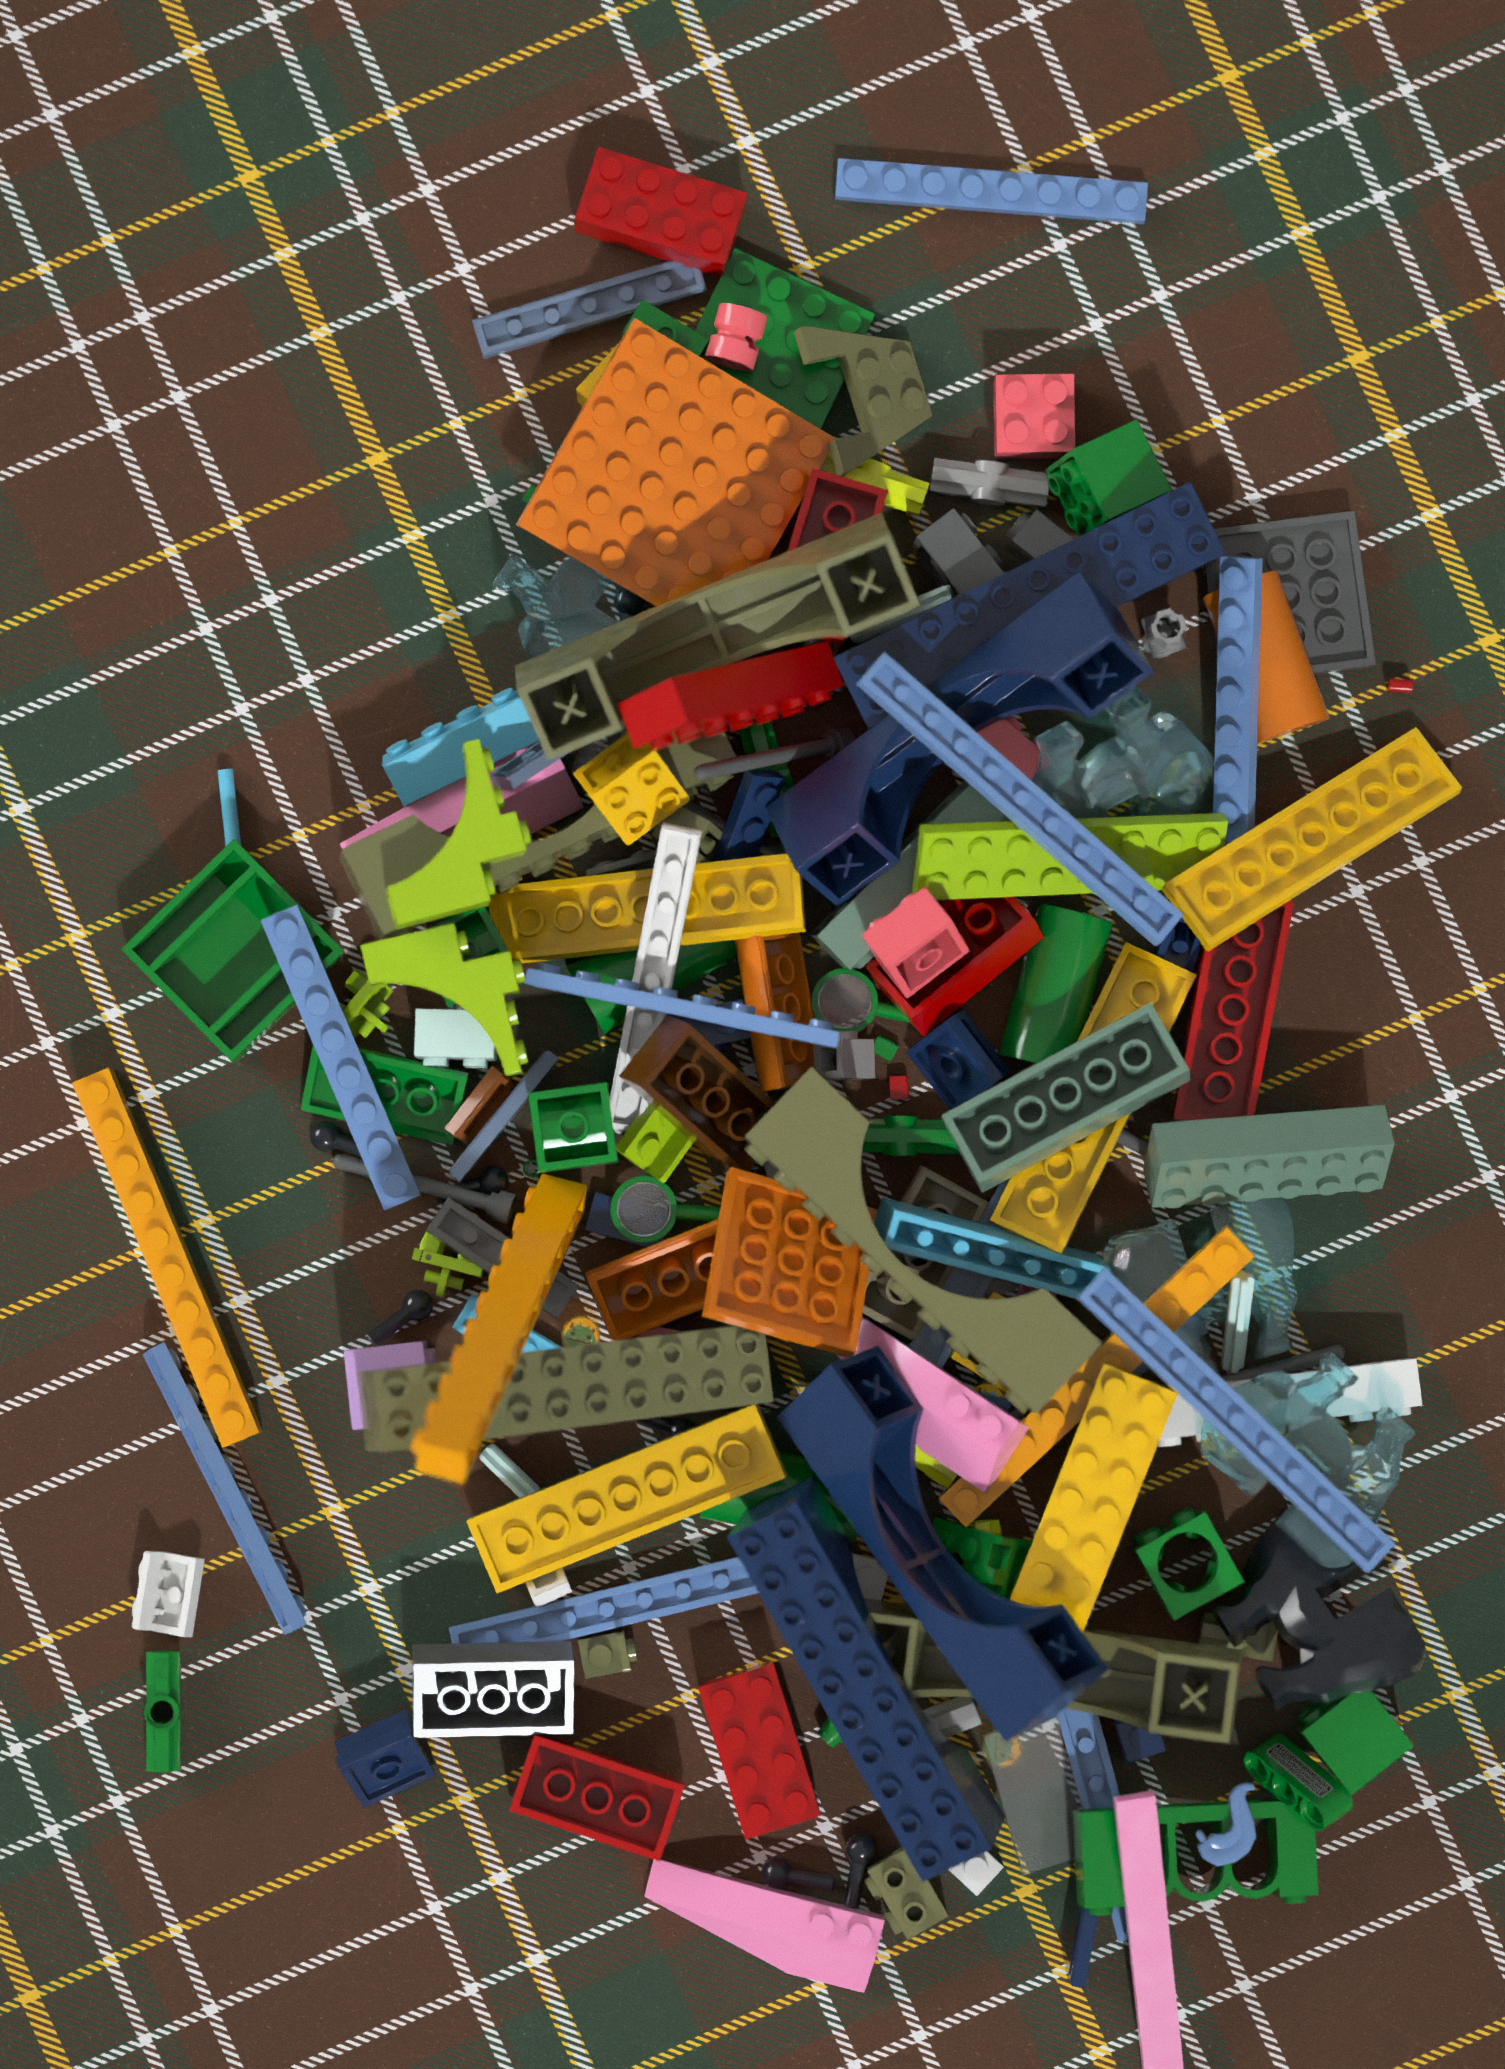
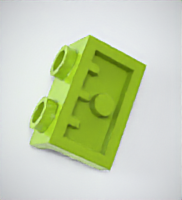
(654, 1144)

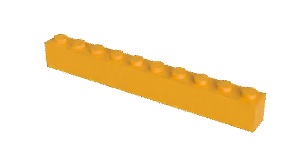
(167, 1257)
(1172, 1303)
(500, 1329)

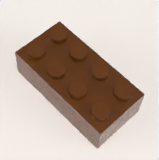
(698, 1092)

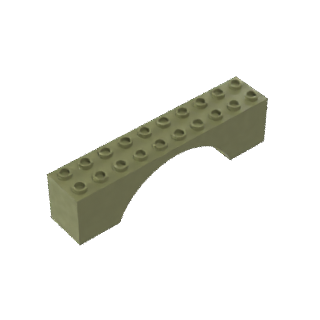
(801, 595)
(411, 844)
(1018, 1340)
(583, 1385)
(1149, 1681)

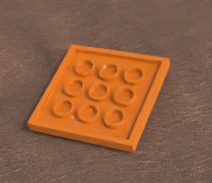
(784, 1268)

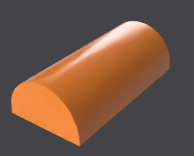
(1286, 679)
(776, 980)
(654, 1283)

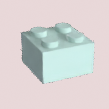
(451, 1036)

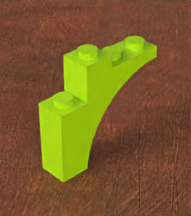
(482, 837)
(436, 963)

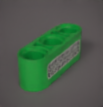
(1298, 1781)

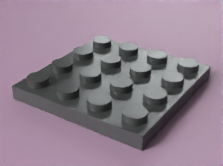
(1321, 579)

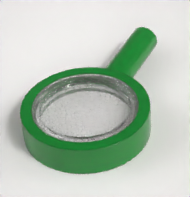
(850, 1001)
(647, 1209)

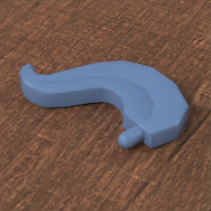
(1236, 1841)

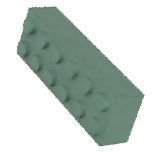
(842, 929)
(1066, 1097)
(1268, 1156)

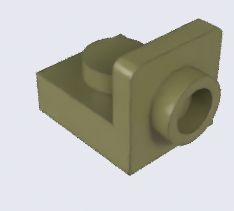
(607, 1654)

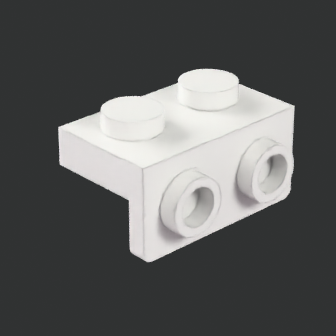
(167, 1593)

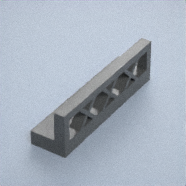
(483, 1245)

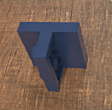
(958, 1060)
(383, 1759)

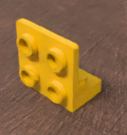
(631, 788)

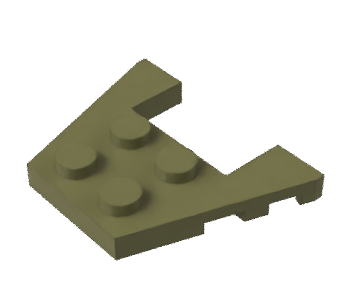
(882, 388)

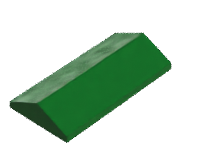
(414, 1095)

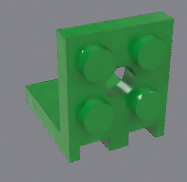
(986, 1556)

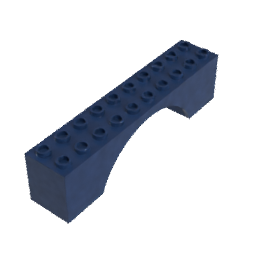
(1119, 558)
(851, 812)
(861, 1441)
(813, 1593)

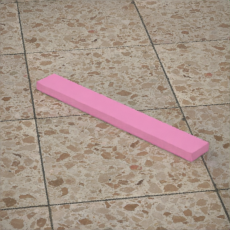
(1148, 1931)

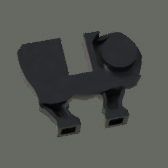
(1337, 1656)

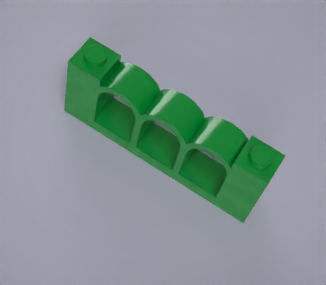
(1290, 1847)

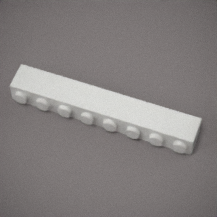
(1379, 1385)

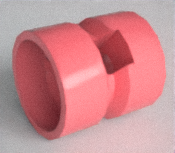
(736, 337)

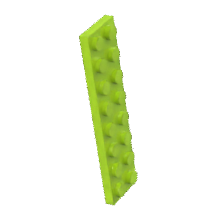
(1007, 862)

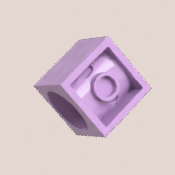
(379, 1358)

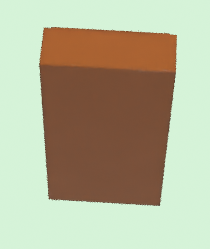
(480, 1106)

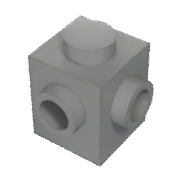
(850, 1061)

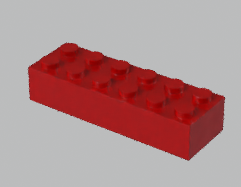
(731, 696)
(1232, 1021)

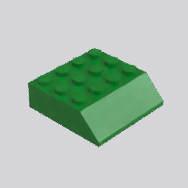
(215, 955)

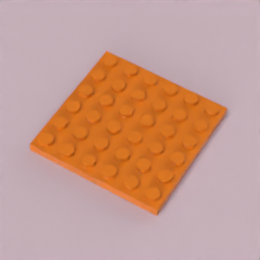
(673, 472)

